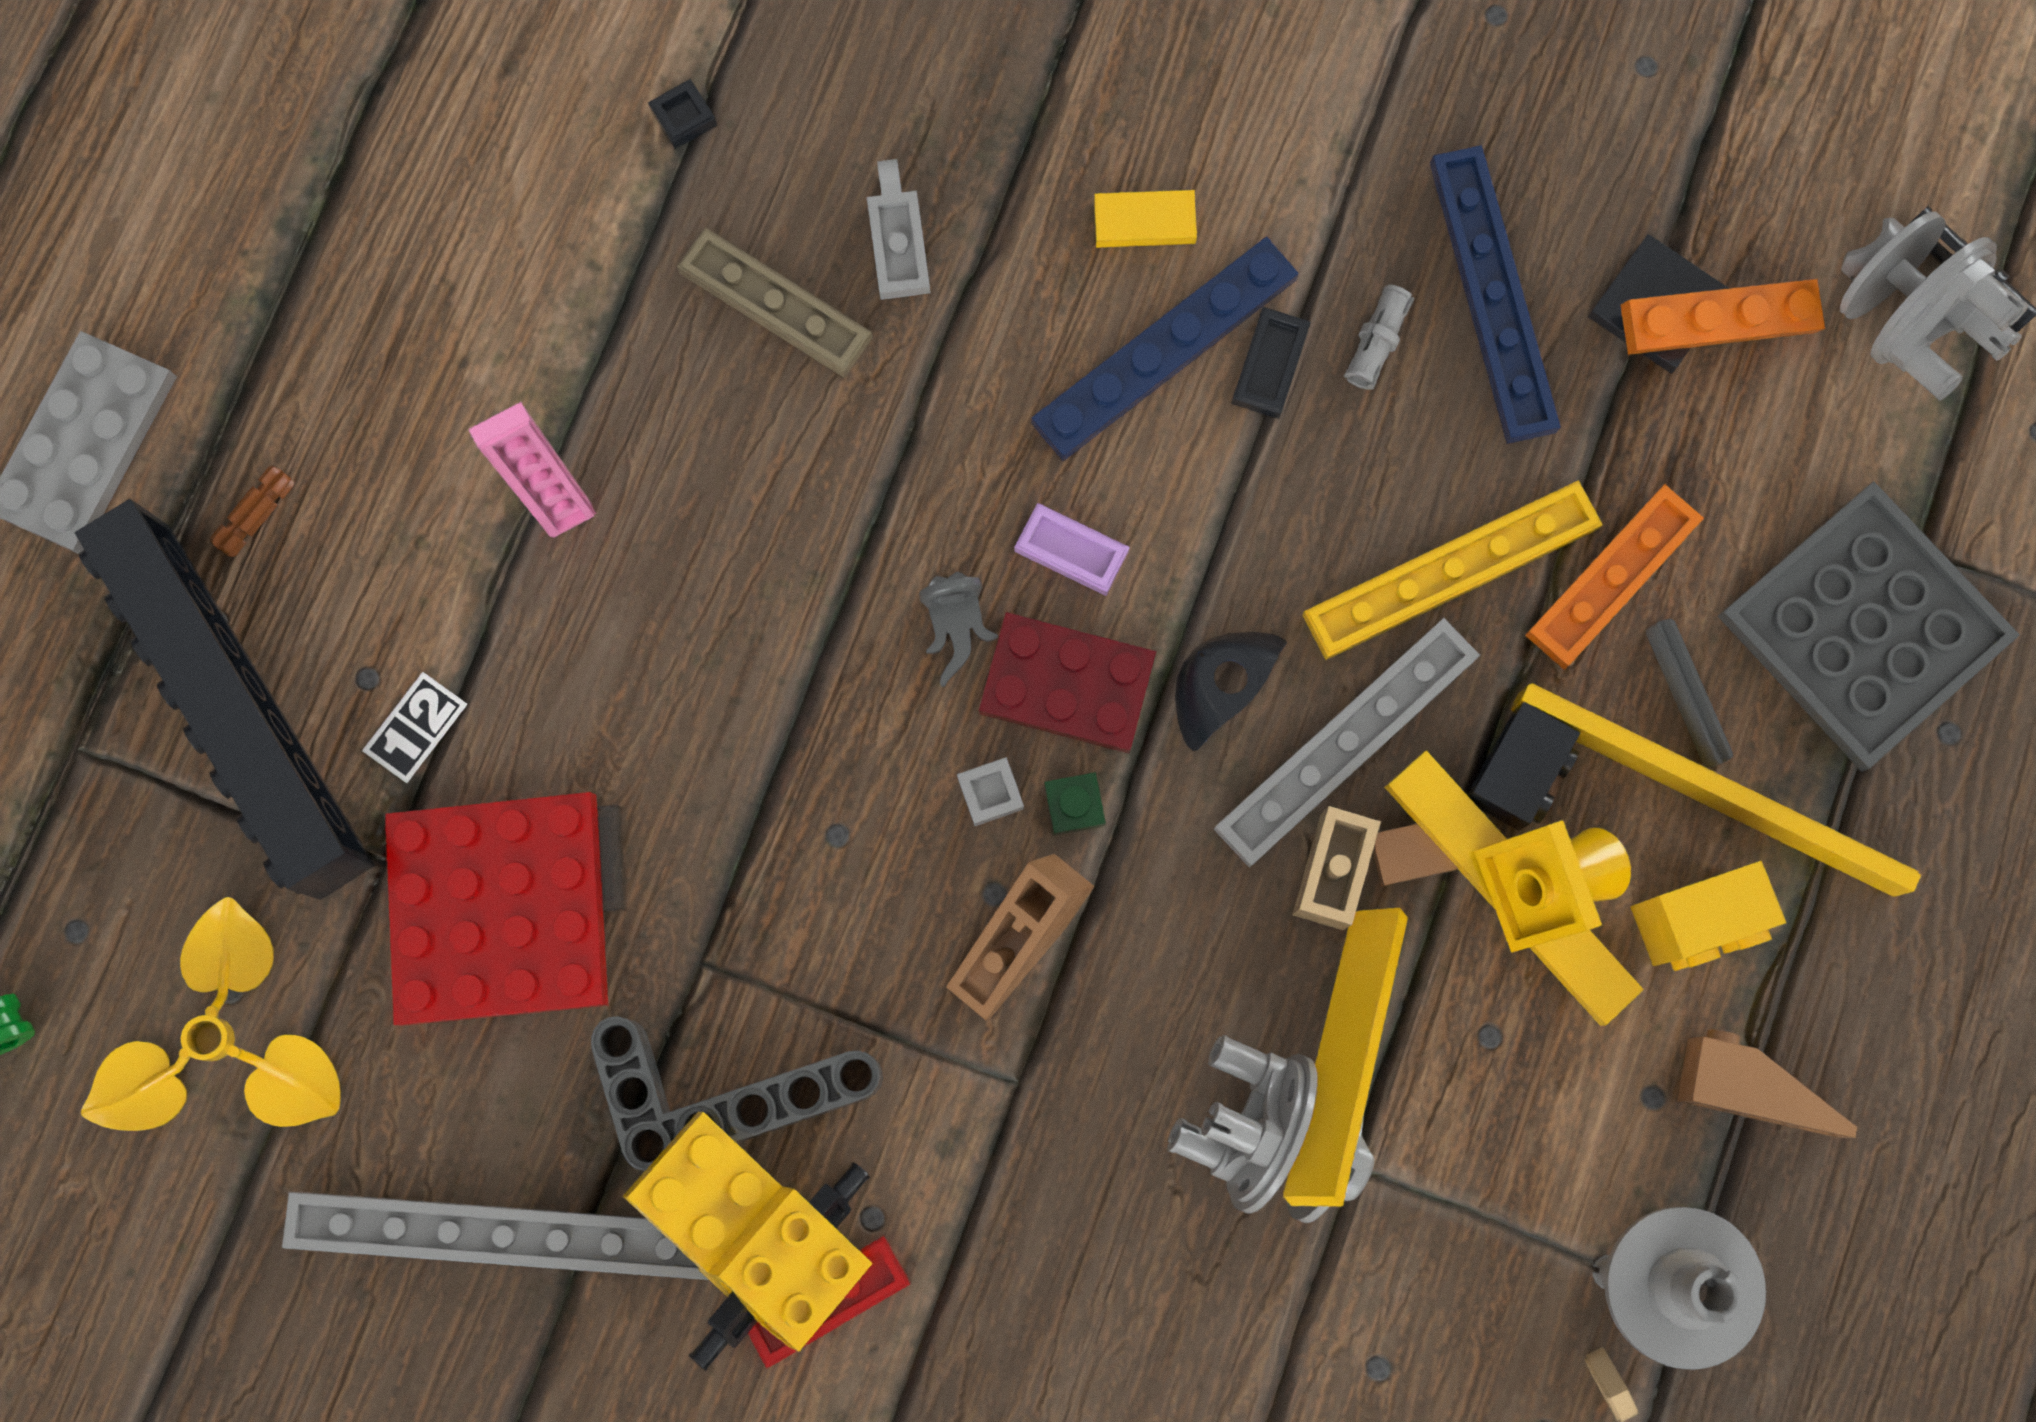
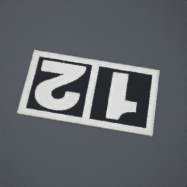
(414, 727)

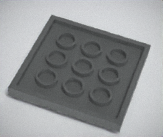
(1868, 626)

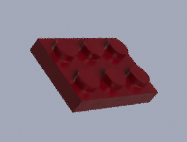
(1067, 682)

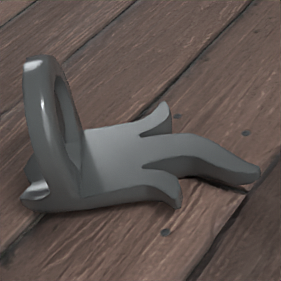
(954, 612)

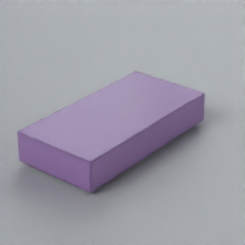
(1071, 549)

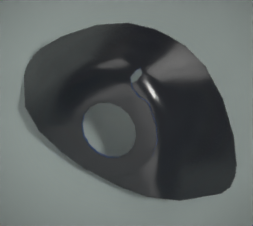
(1198, 700)

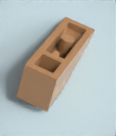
(1019, 933)
(1749, 1084)

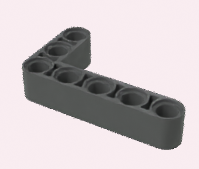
(724, 1108)

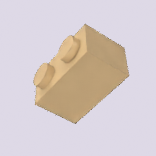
(1336, 868)

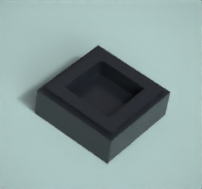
(682, 114)

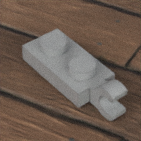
(897, 237)

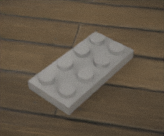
(81, 440)

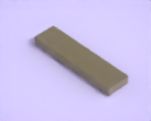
(775, 302)

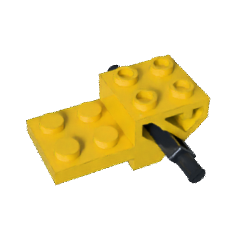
(751, 1237)

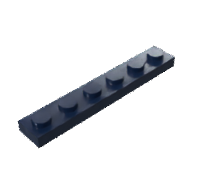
(1494, 295)
(1164, 348)

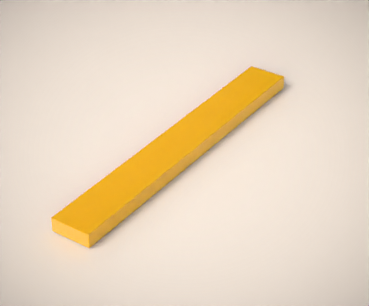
(1725, 795)

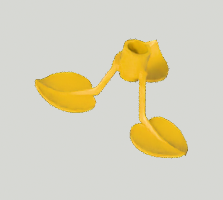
(291, 1084)

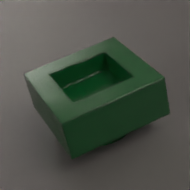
(1074, 803)

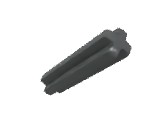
(1689, 693)

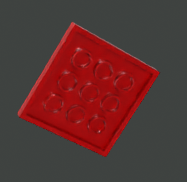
(496, 909)

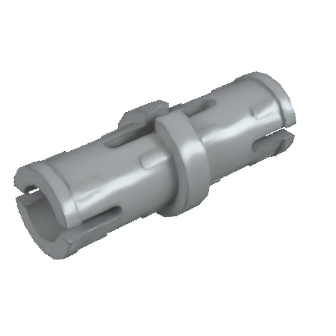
(1379, 337)

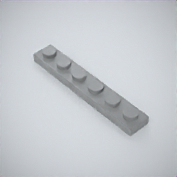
(1346, 742)

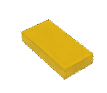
(1145, 218)

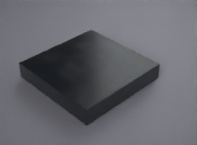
(1651, 272)

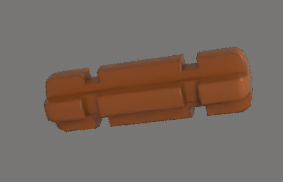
(252, 511)

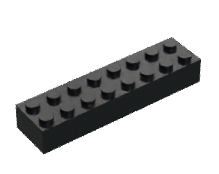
(223, 701)

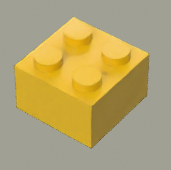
(1719, 911)

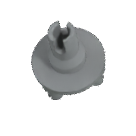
(1656, 1283)

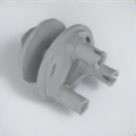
(1952, 298)
(1261, 1143)

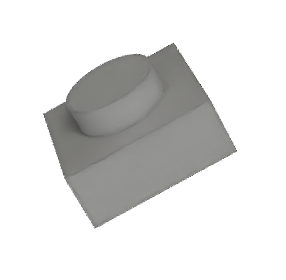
(990, 791)

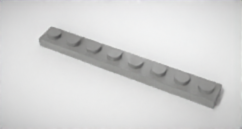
(482, 1235)

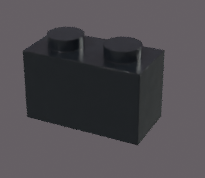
(1524, 766)

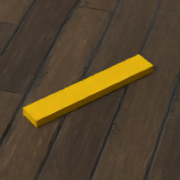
(1452, 570)
(1459, 830)
(1347, 1057)

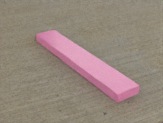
(533, 469)

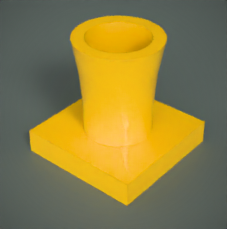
(1549, 883)

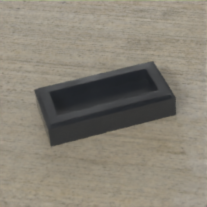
(1271, 362)

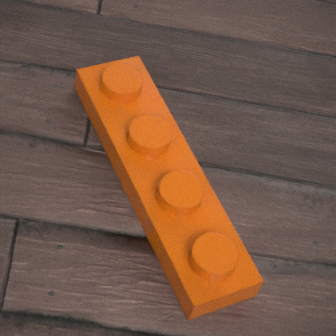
(1722, 316)
(1614, 577)

